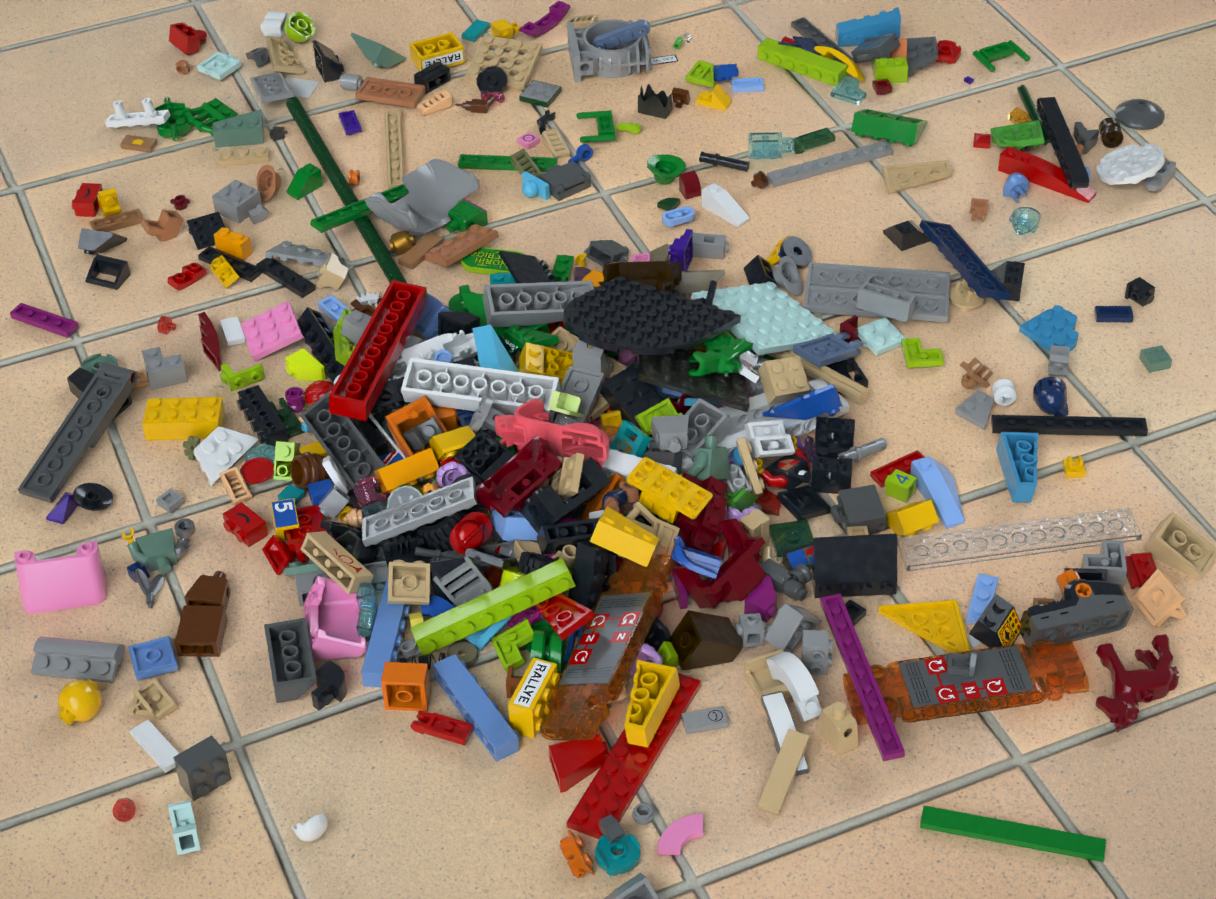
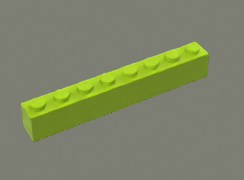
(492, 607)

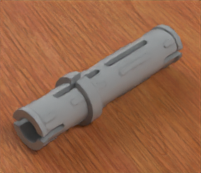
(857, 453)

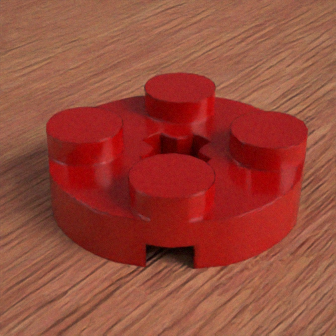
(948, 51)

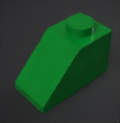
(305, 181)

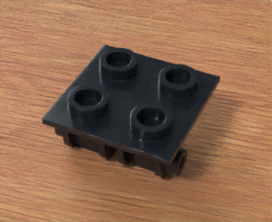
(204, 228)
(404, 551)

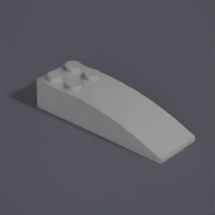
(530, 302)

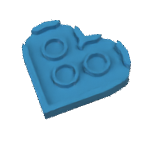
(1052, 328)

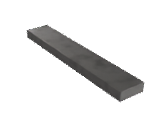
(808, 30)

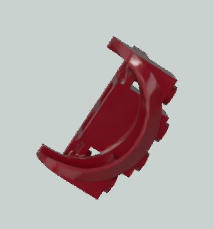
(519, 478)
(706, 526)

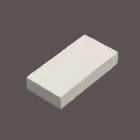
(232, 331)
(335, 474)

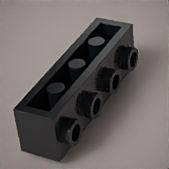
(261, 416)

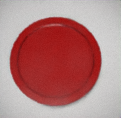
(257, 470)

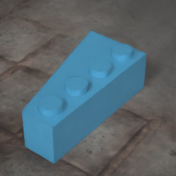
(856, 31)
(1019, 463)

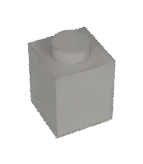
(333, 502)

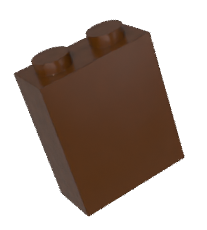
(201, 631)

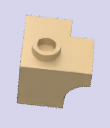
(331, 273)

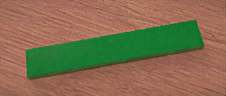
(496, 162)

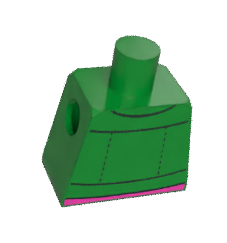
(465, 215)

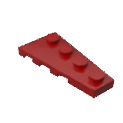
(564, 614)

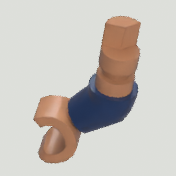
(618, 497)

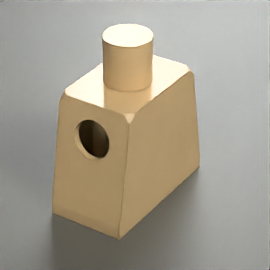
(838, 728)

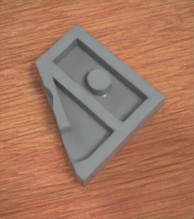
(976, 409)

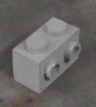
(815, 651)

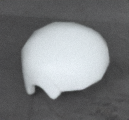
(312, 828)

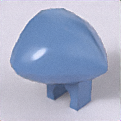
(1015, 185)

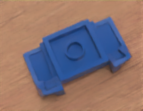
(695, 560)

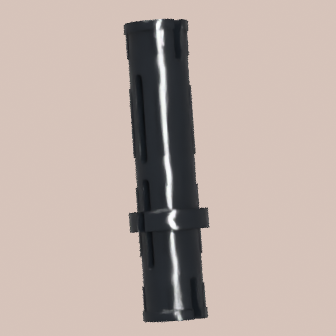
(718, 160)

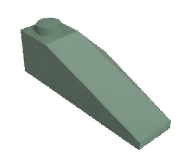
(377, 53)

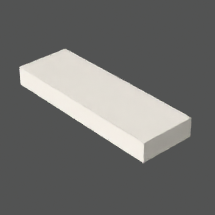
(155, 745)

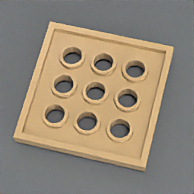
(502, 45)

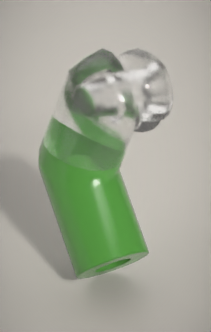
(679, 40)

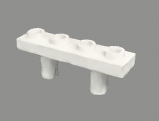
(145, 118)

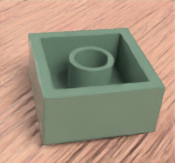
(1155, 359)

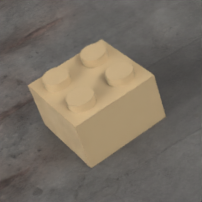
(783, 379)

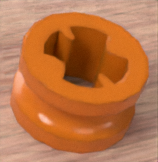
(354, 177)

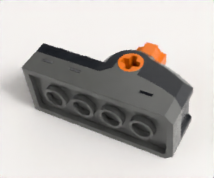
(1084, 611)

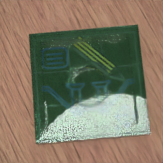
(790, 535)

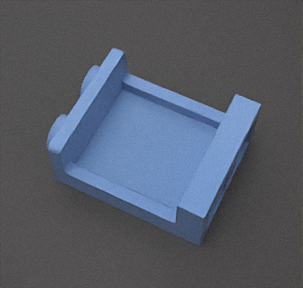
(428, 320)

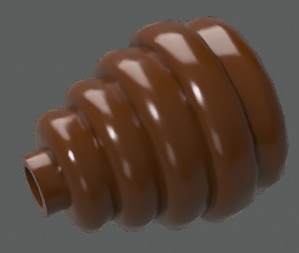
(307, 469)

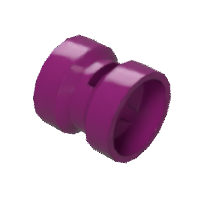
(295, 399)

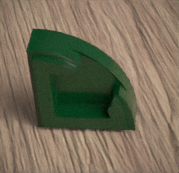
(668, 203)

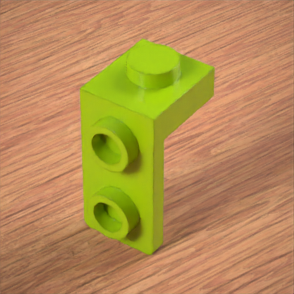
(241, 378)

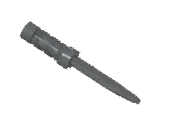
(436, 554)

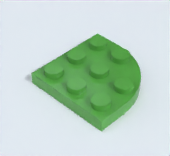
(1018, 135)

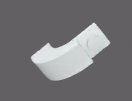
(799, 682)

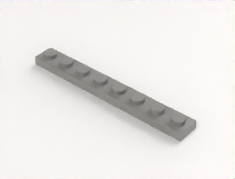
(829, 164)

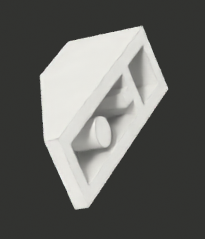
(723, 205)

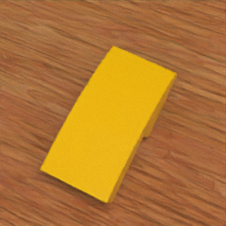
(223, 271)

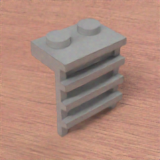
(474, 589)

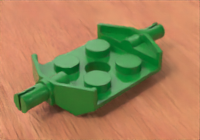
(176, 123)

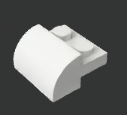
(769, 439)

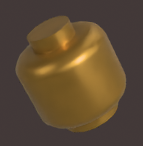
(401, 242)

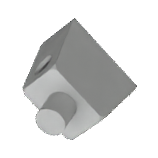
(671, 432)

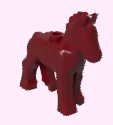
(1138, 684)

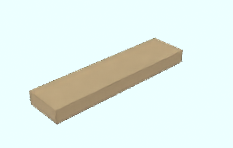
(783, 771)

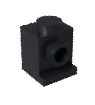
(1140, 291)

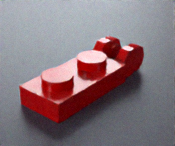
(442, 727)

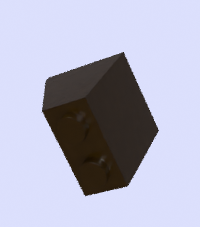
(705, 640)

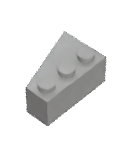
(885, 300)

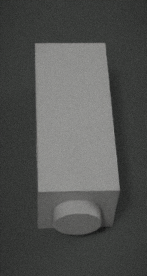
(709, 246)

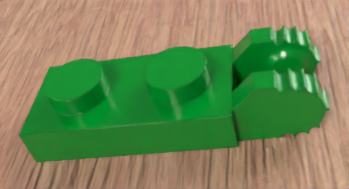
(563, 267)

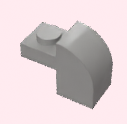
(1058, 360)

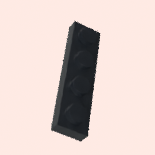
(286, 277)

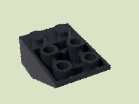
(483, 455)

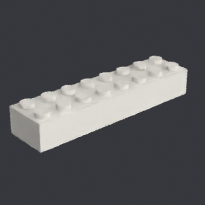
(465, 386)

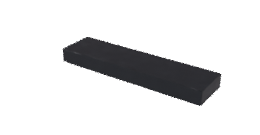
(243, 269)

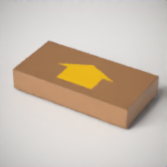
(138, 143)

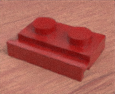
(1139, 568)

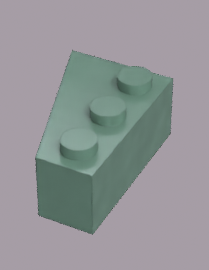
(239, 130)

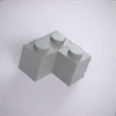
(163, 371)
(1110, 558)
(789, 626)

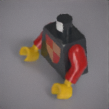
(787, 471)

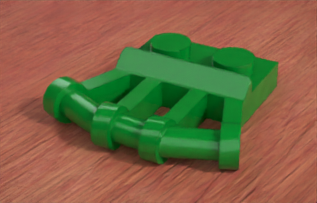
(214, 110)

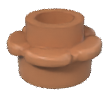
(182, 66)

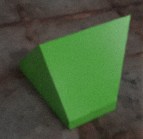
(740, 499)

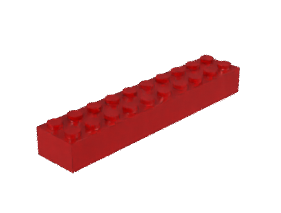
(377, 351)

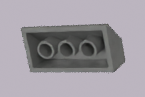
(290, 658)

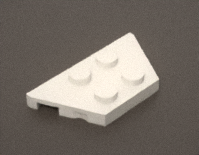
(222, 451)

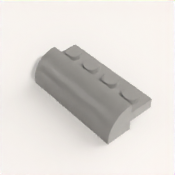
(76, 659)

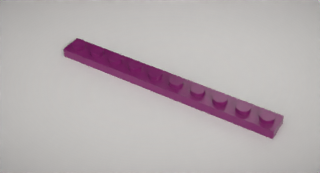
(862, 678)

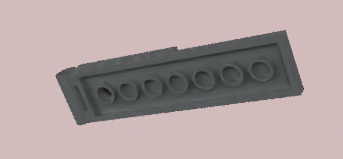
(79, 431)

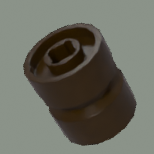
(1111, 132)

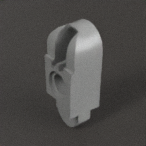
(1161, 178)

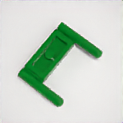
(998, 51)
(604, 125)

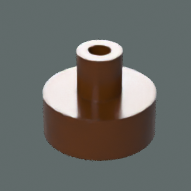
(760, 180)

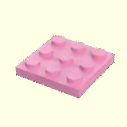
(271, 330)

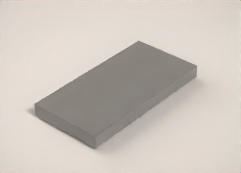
(272, 87)

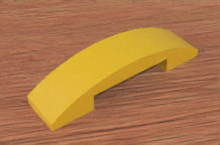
(852, 69)

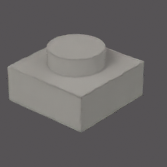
(170, 500)

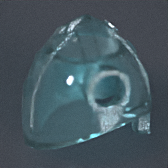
(1025, 220)

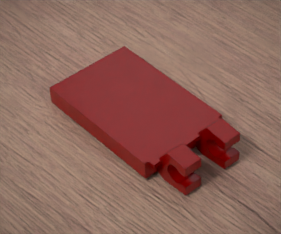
(309, 521)

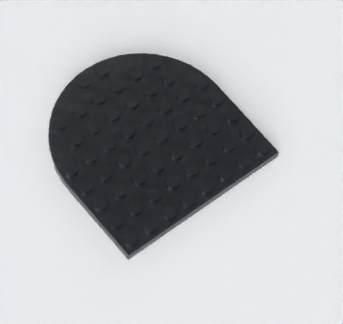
(643, 319)

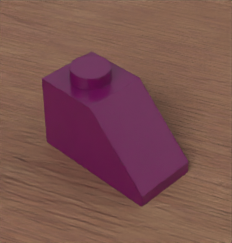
(762, 600)

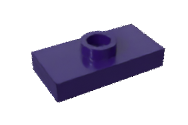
(349, 122)

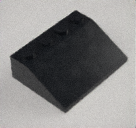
(527, 268)
(855, 565)

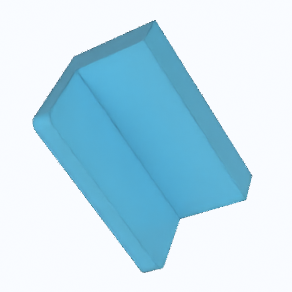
(484, 636)

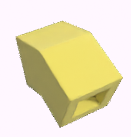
(415, 619)

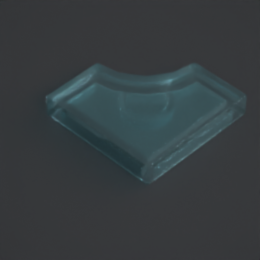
(848, 91)

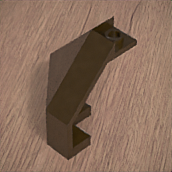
(660, 274)

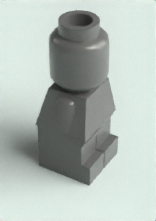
(782, 581)

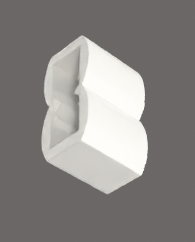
(274, 24)

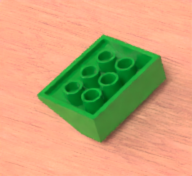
(888, 126)

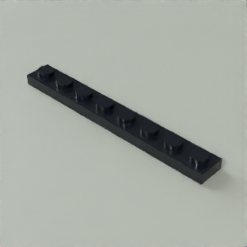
(1070, 425)

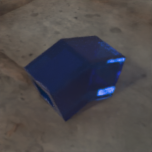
(132, 568)

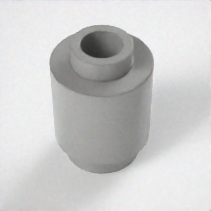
(350, 81)

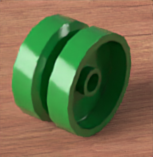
(551, 652)

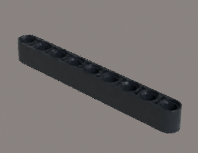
(1062, 143)

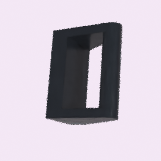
(108, 266)

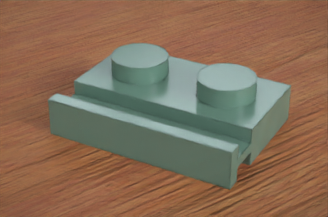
(296, 568)

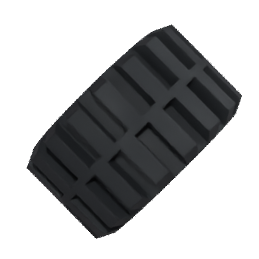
(437, 534)

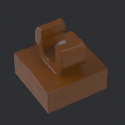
(680, 97)

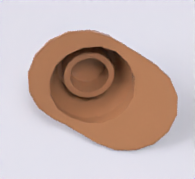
(268, 182)

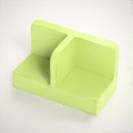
(565, 403)

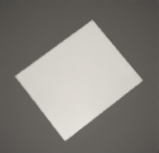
(302, 87)

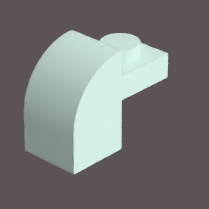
(184, 827)

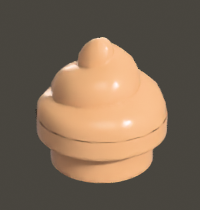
(354, 518)

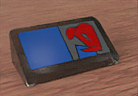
(797, 556)

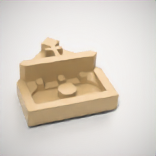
(151, 702)

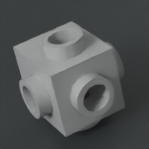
(751, 629)

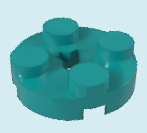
(621, 863)

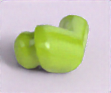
(629, 127)

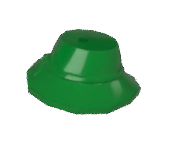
(665, 167)

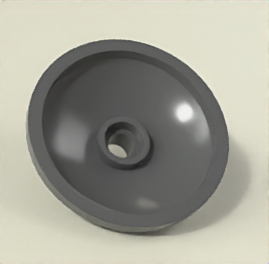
(1140, 114)

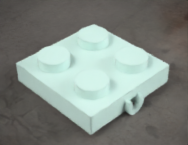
(219, 65)
(880, 336)

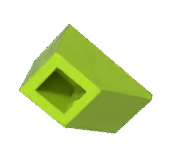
(283, 457)

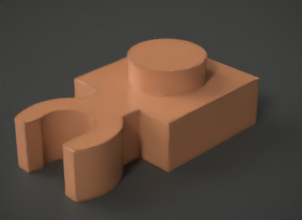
(979, 208)

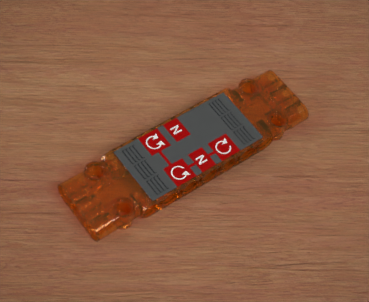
(607, 649)
(1002, 680)

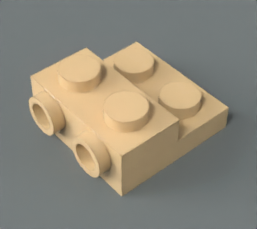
(408, 582)

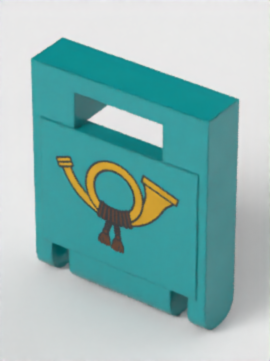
(626, 444)

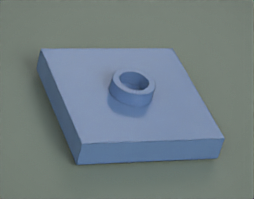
(153, 658)

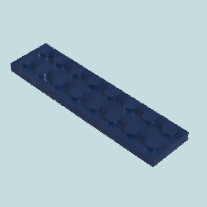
(965, 260)

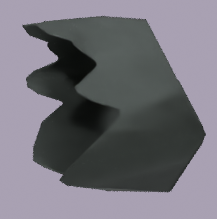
(654, 104)

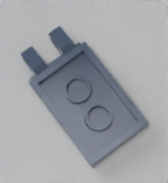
(828, 349)

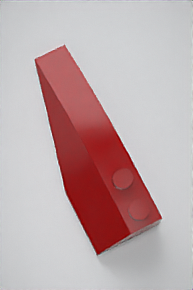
(1041, 173)

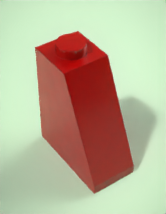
(576, 760)

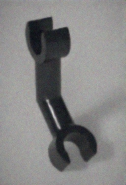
(541, 121)

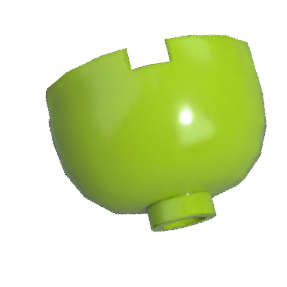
(299, 27)

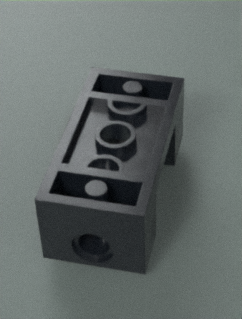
(832, 438)
(548, 508)

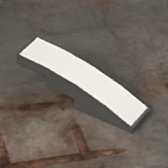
(779, 722)

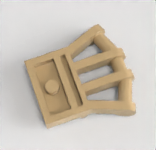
(567, 479)
(661, 529)

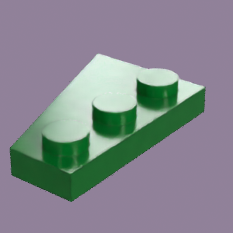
(520, 335)

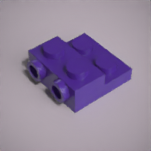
(682, 250)

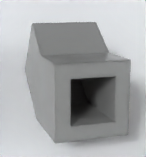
(258, 214)

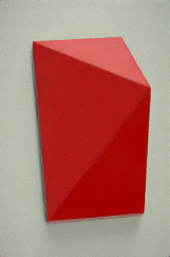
(278, 554)

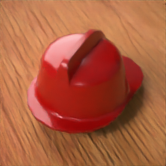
(471, 532)

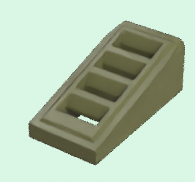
(523, 157)

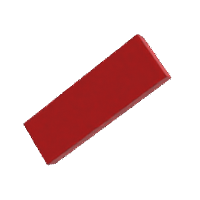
(903, 464)

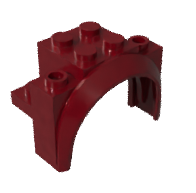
(735, 576)

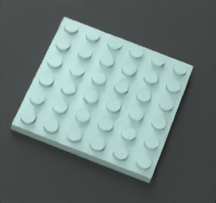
(768, 317)

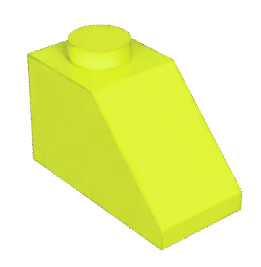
(304, 366)

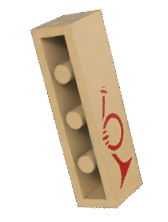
(335, 561)

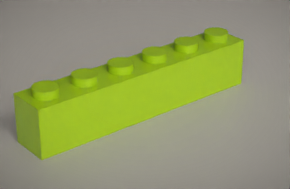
(802, 62)

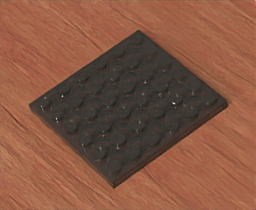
(672, 373)

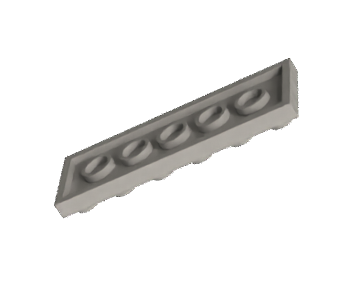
(419, 511)

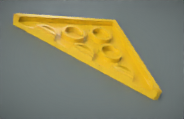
(934, 621)

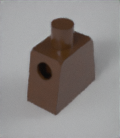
(209, 591)

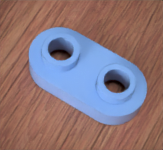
(678, 216)

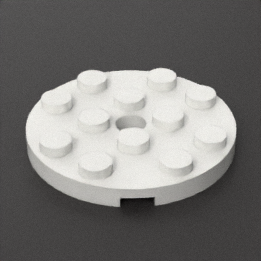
(1130, 164)

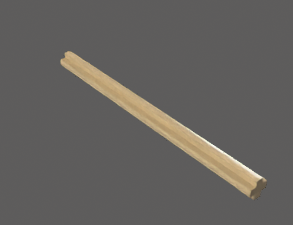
(842, 383)

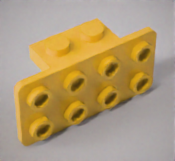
(667, 492)

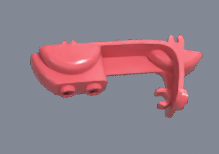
(561, 439)

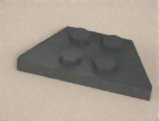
(921, 53)

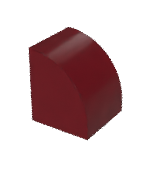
(689, 185)

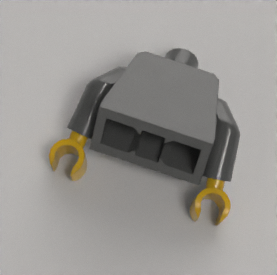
(603, 252)

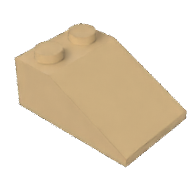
(1180, 546)

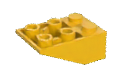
(545, 361)

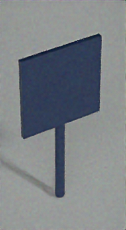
(805, 43)

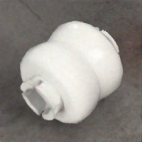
(1004, 392)

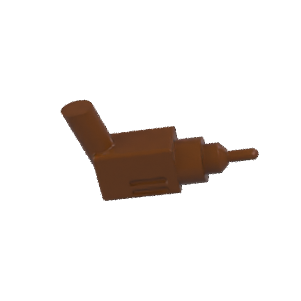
(478, 105)

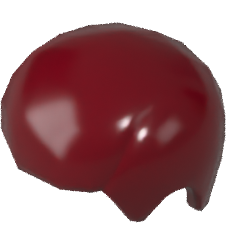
(679, 404)

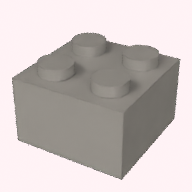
(236, 201)

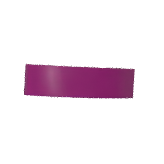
(548, 22)

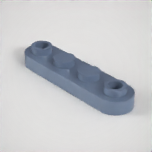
(622, 35)

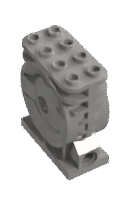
(609, 63)

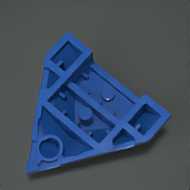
(809, 405)

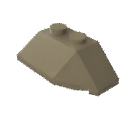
(697, 280)

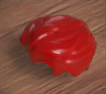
(317, 390)

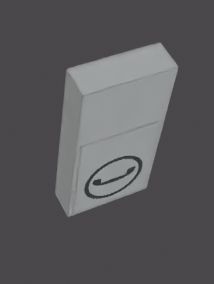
(705, 720)

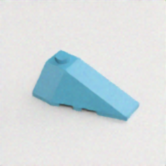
(491, 350)

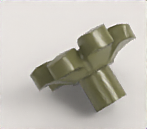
(191, 444)

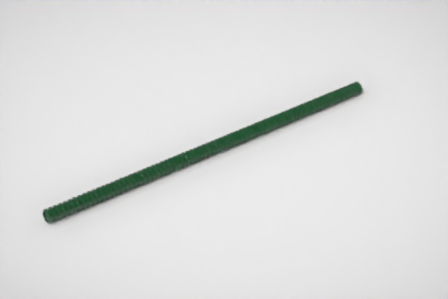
(344, 190)

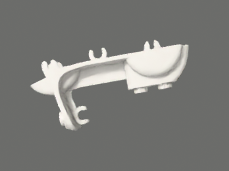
(459, 345)

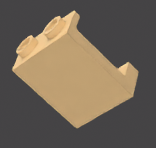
(760, 678)

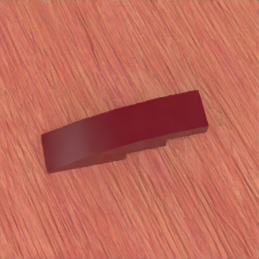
(210, 341)

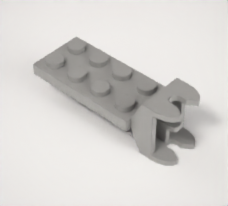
(585, 377)

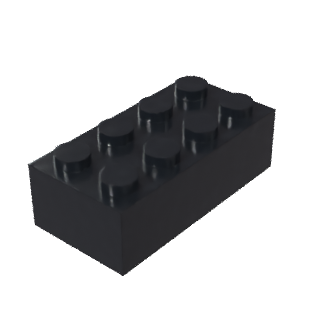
(629, 395)

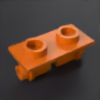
(574, 847)

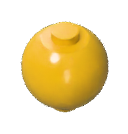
(79, 701)

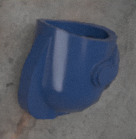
(1051, 397)

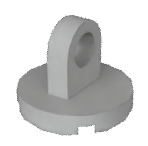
(484, 415)

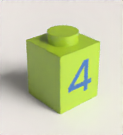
(900, 485)

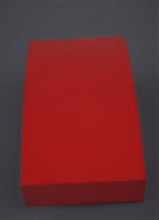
(189, 275)

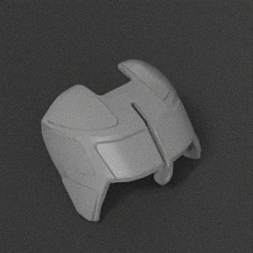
(432, 193)

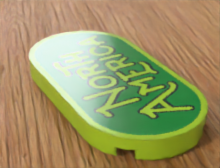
(485, 261)

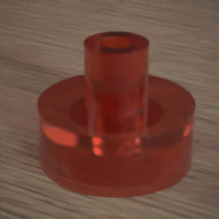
(165, 325)
(124, 809)

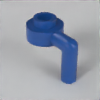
(583, 153)

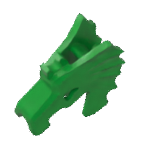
(720, 356)

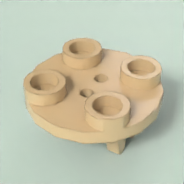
(964, 297)

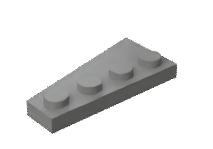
(301, 253)

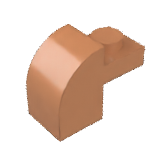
(166, 226)

